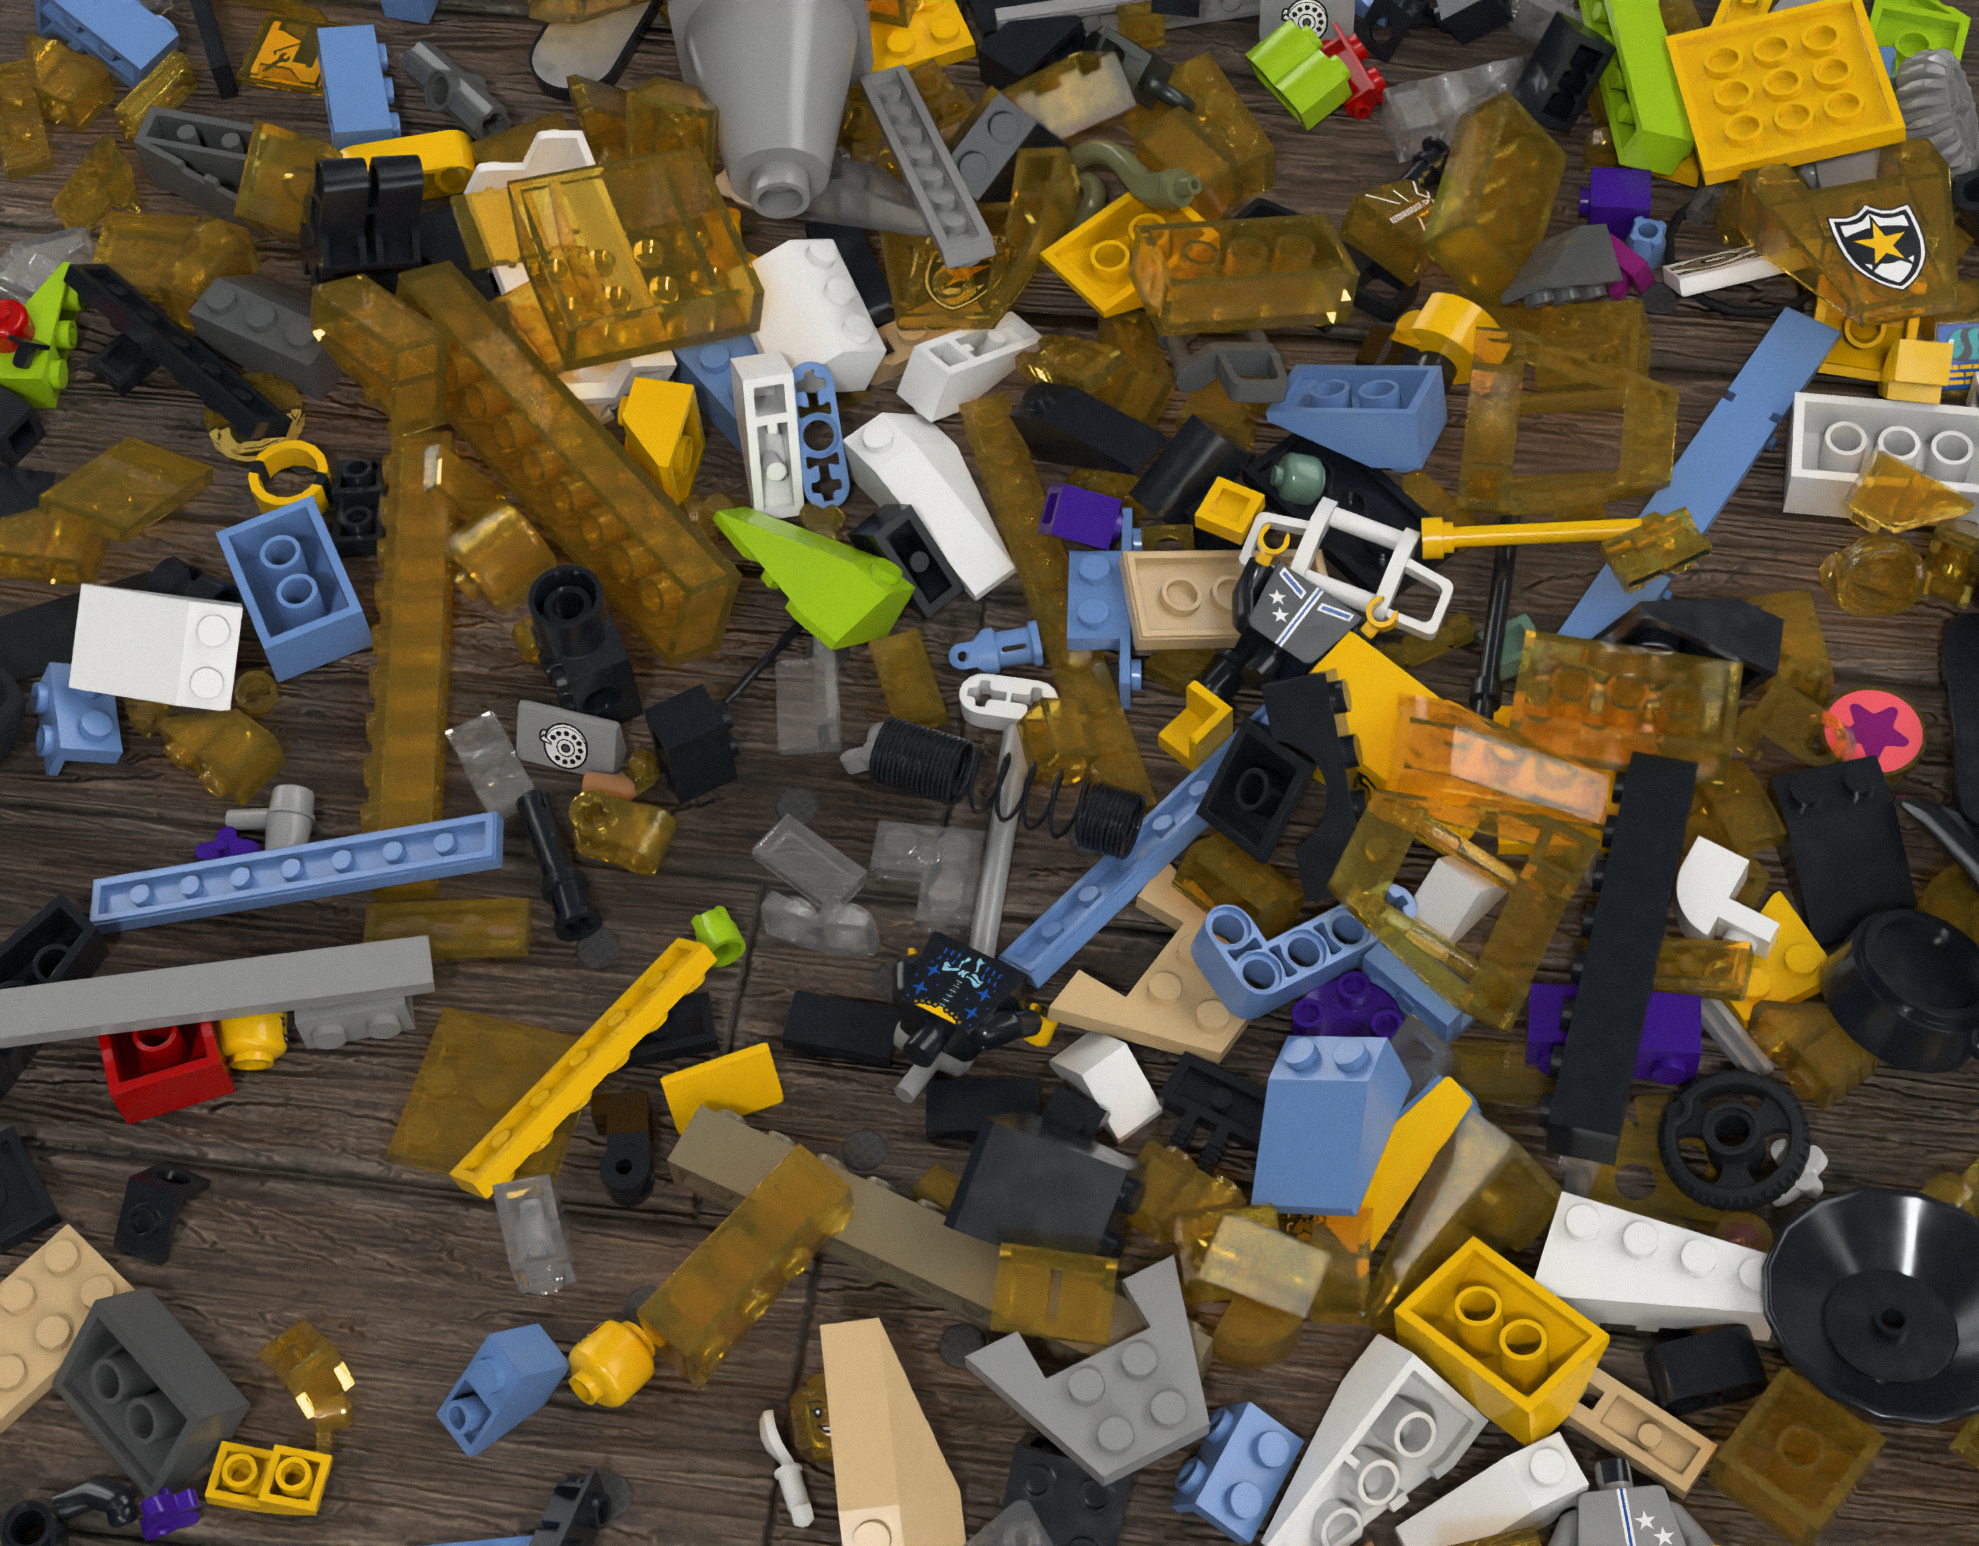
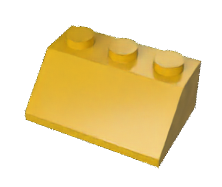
(1501, 1341)

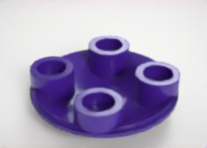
(1347, 1009)

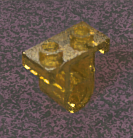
(1792, 719)

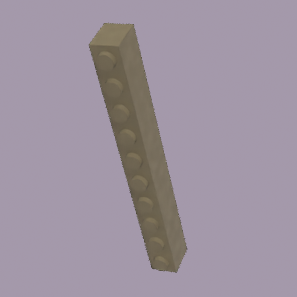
(887, 1233)

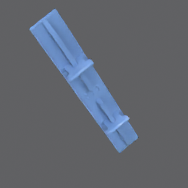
(1720, 453)

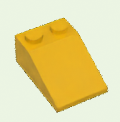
(1099, 252)

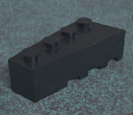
(48, 948)

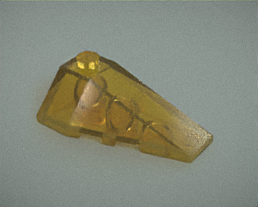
(1476, 1188)

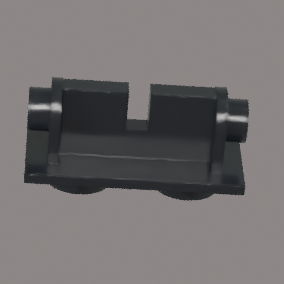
(577, 1511)

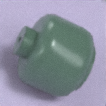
(1299, 478)

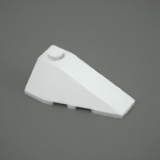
(1374, 1446)

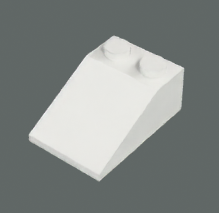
(156, 647)

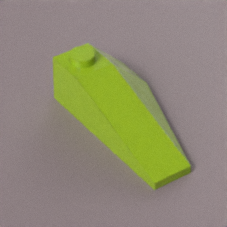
(830, 586)

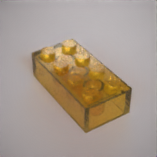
(1493, 197)
(1242, 274)
(1617, 698)

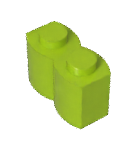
(1300, 74)

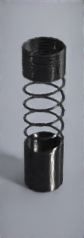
(938, 766)

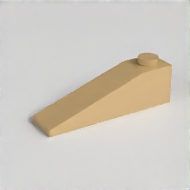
(885, 1455)

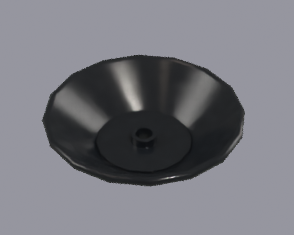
(1874, 1262)

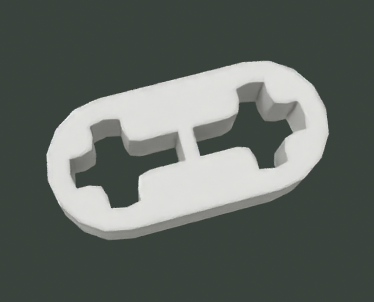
(1008, 699)

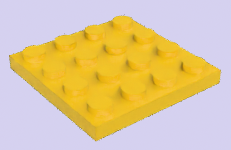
(1784, 88)

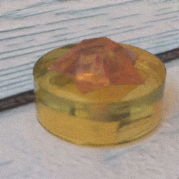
(1745, 1230)

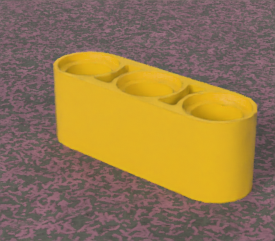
(444, 157)

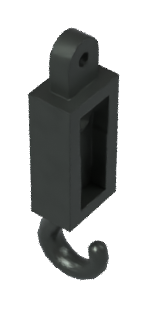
(1143, 70)

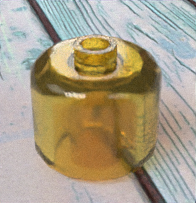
(499, 557)

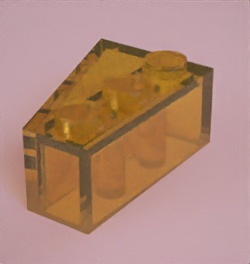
(388, 349)

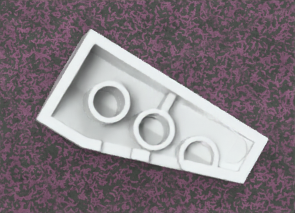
(915, 463)

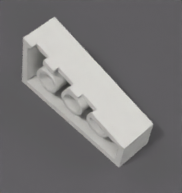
(1649, 1272)

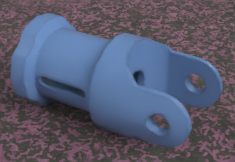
(987, 654)

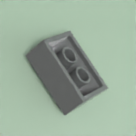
(265, 331)
(148, 1391)

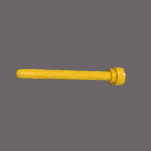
(1442, 537)

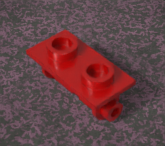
(1365, 83)

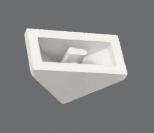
(1454, 898)
(1109, 1077)

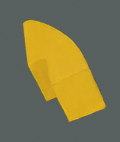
(1916, 371)

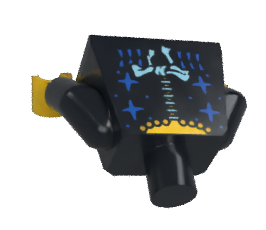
(962, 1003)

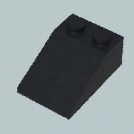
(1708, 629)
(1841, 846)

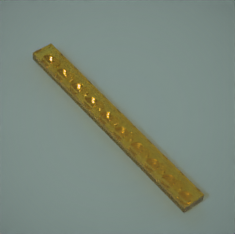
(1043, 578)

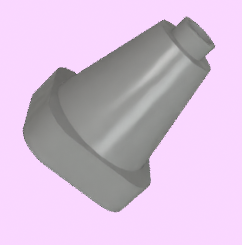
(778, 87)

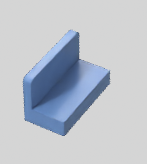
(1413, 995)

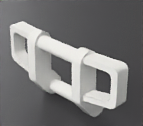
(1402, 542)

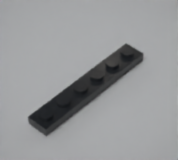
(178, 351)

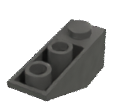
(1567, 269)

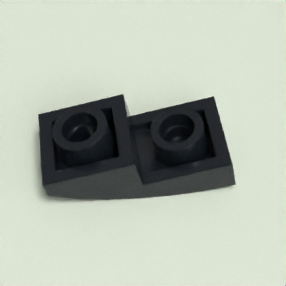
(357, 498)

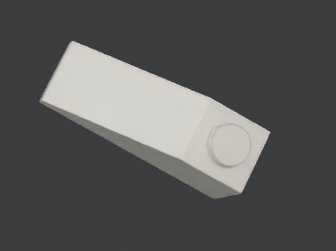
(963, 365)
(768, 432)
(1511, 1495)

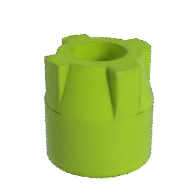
(719, 935)

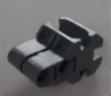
(363, 220)

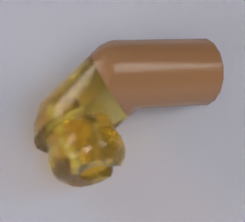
(630, 782)

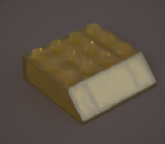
(634, 257)

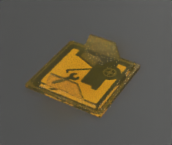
(287, 51)

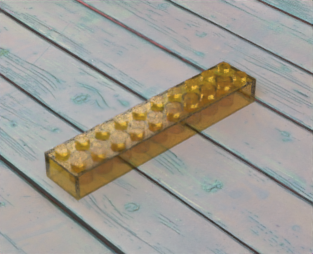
(575, 474)

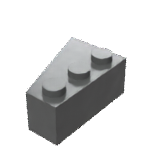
(196, 158)

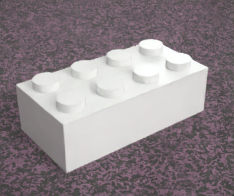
(1836, 434)

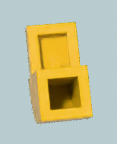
(1445, 327)

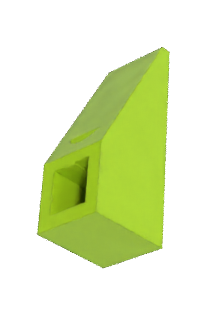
(54, 316)

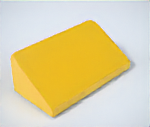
(736, 1082)

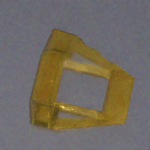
(1492, 422)
(1525, 925)

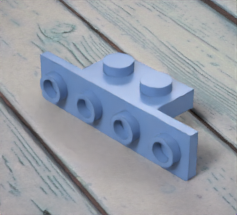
(1099, 608)

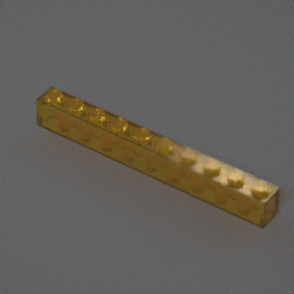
(412, 654)

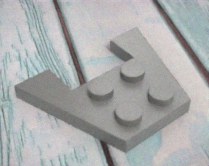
(1120, 1403)

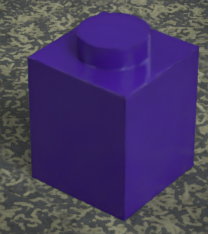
(1616, 198)
(1080, 516)

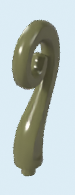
(1158, 190)

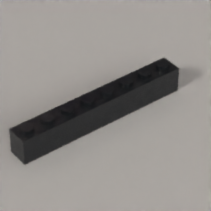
(1621, 959)

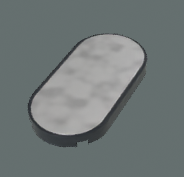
(589, 49)

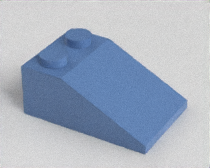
(1366, 411)
(1327, 1123)

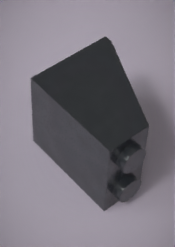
(1045, 1188)

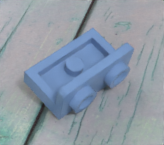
(73, 722)
(1237, 1470)

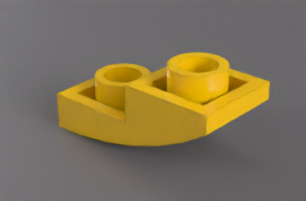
(267, 1480)

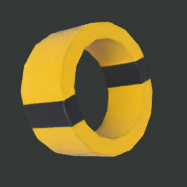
(285, 455)

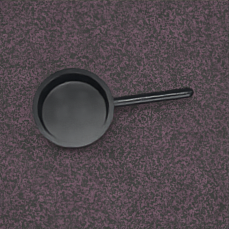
(1907, 990)

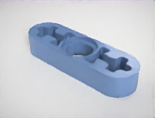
(835, 471)

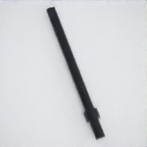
(1486, 689)

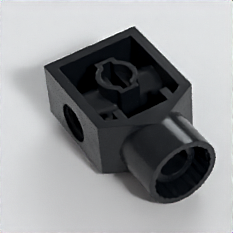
(582, 645)

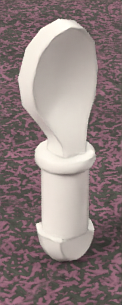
(788, 1474)

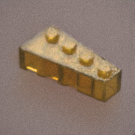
(1065, 95)
(745, 1265)

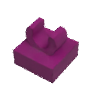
(1634, 271)

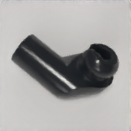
(98, 1495)

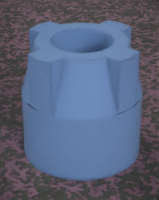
(1648, 240)

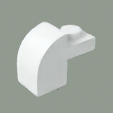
(1707, 897)

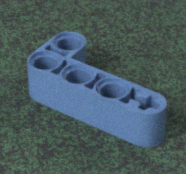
(1269, 961)

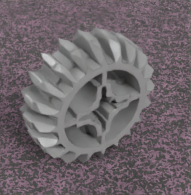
(1940, 107)

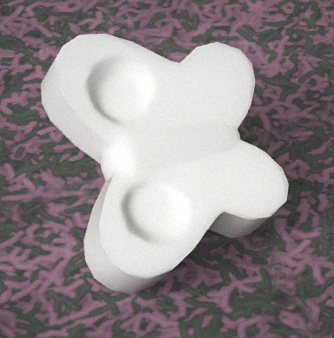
(1809, 1182)

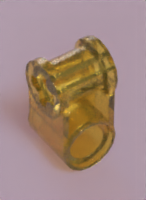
(624, 834)

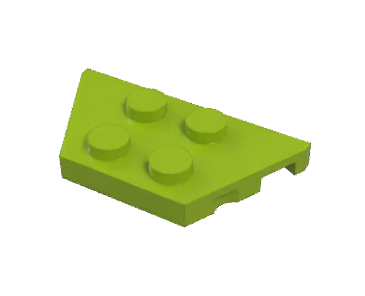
(1918, 27)

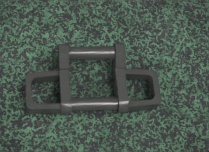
(1228, 362)

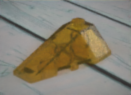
(1474, 761)

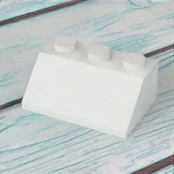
(816, 315)

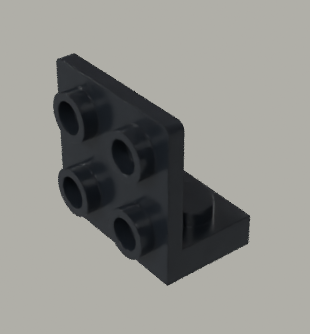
(1065, 1496)

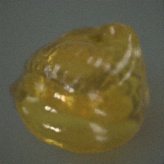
(1874, 576)

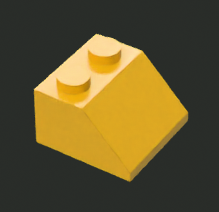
(1860, 350)
(664, 433)

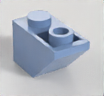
(502, 1386)

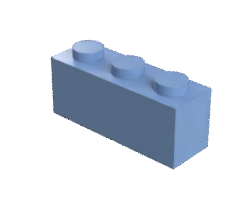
(354, 86)

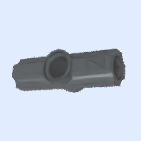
(454, 91)

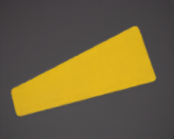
(1411, 1151)

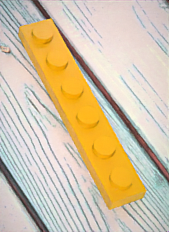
(571, 1080)

